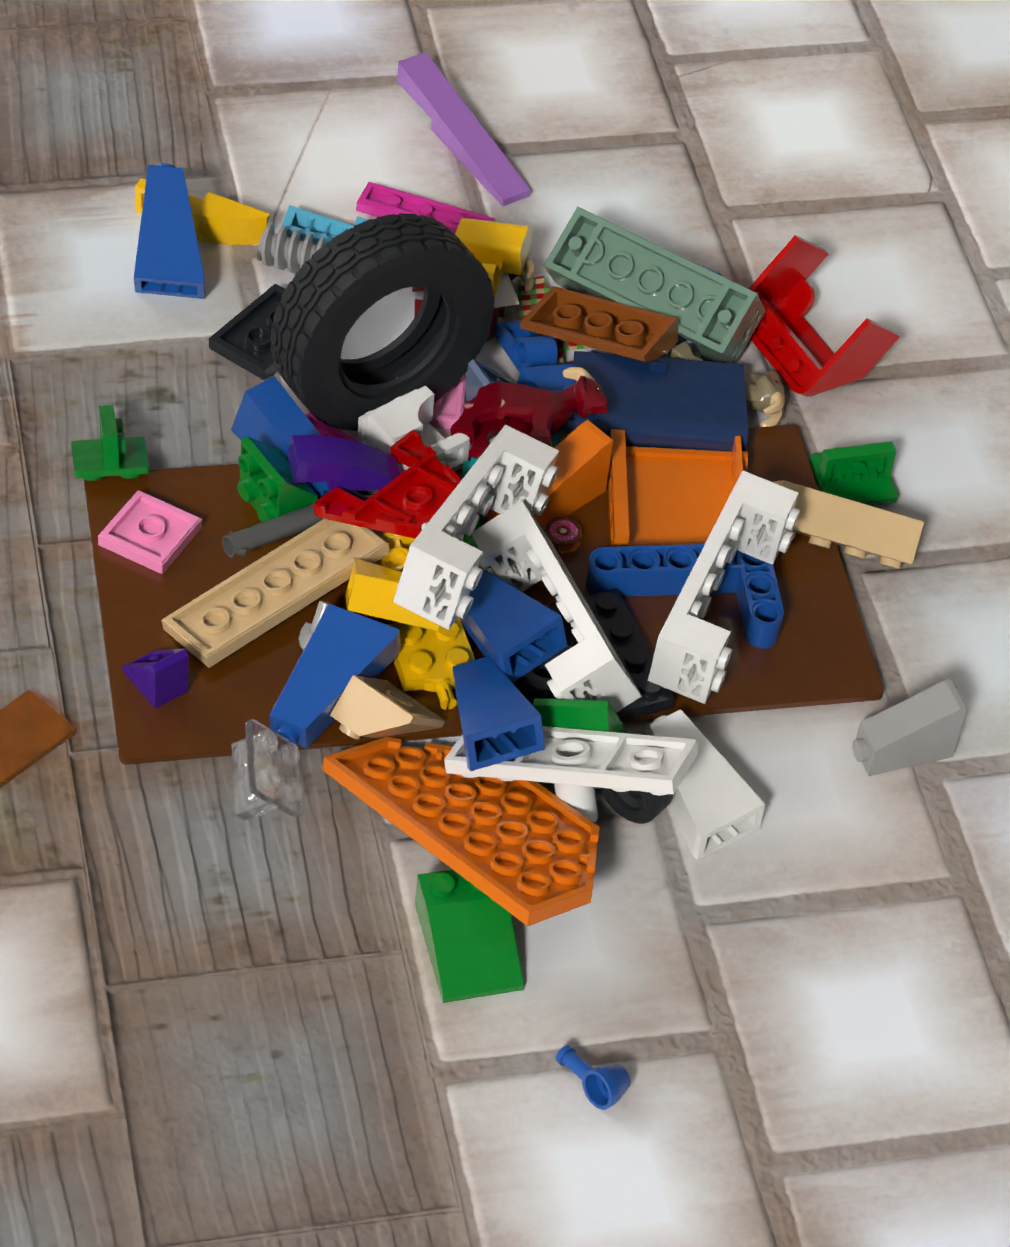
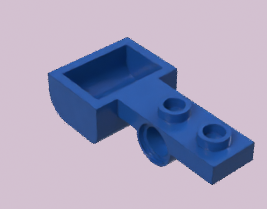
(532, 356)

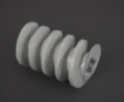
(286, 250)

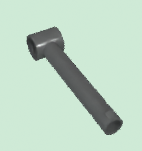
(276, 528)

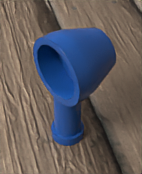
(601, 1084)

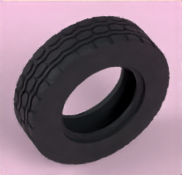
(351, 277)

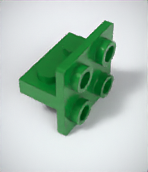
(111, 453)
(857, 472)

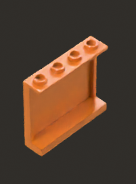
(668, 492)

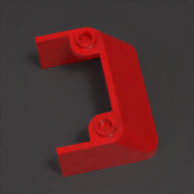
(792, 343)

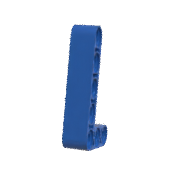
(666, 568)

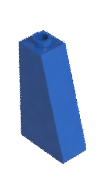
(167, 242)
(271, 418)
(512, 627)
(337, 650)
(494, 715)

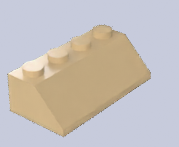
(855, 526)

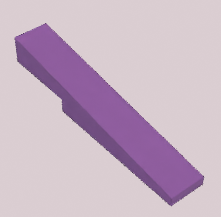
(460, 129)

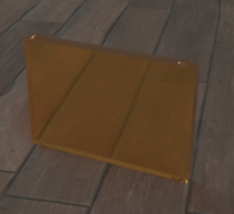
(28, 734)

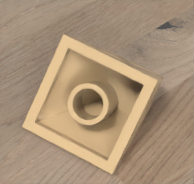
(380, 710)

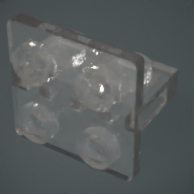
(265, 773)

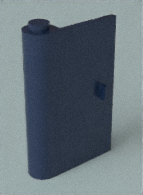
(668, 401)

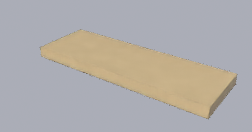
(272, 589)

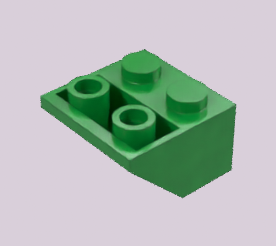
(268, 481)

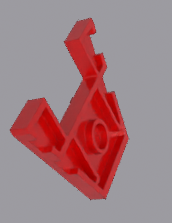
(403, 502)

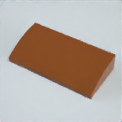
(602, 324)

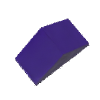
(160, 675)

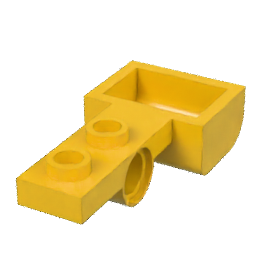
(496, 246)

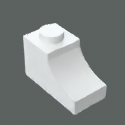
(400, 417)

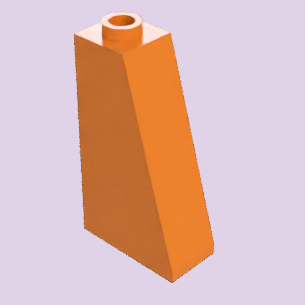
(581, 475)

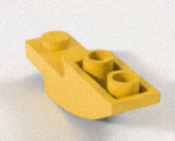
(219, 218)

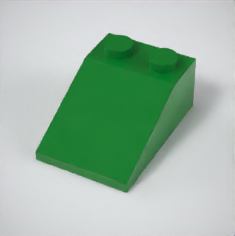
(466, 938)

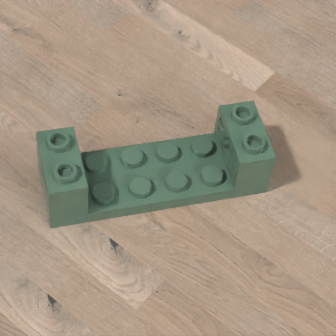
(641, 274)

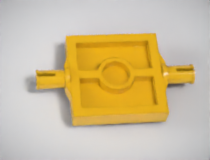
(428, 659)

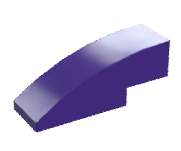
(340, 463)

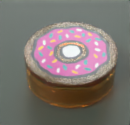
(564, 534)

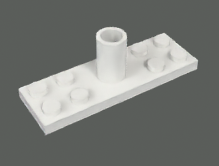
(590, 759)

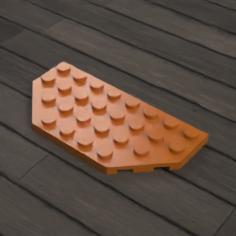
(497, 834)

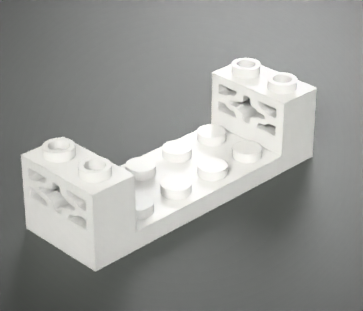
(522, 557)
(439, 563)
(693, 652)

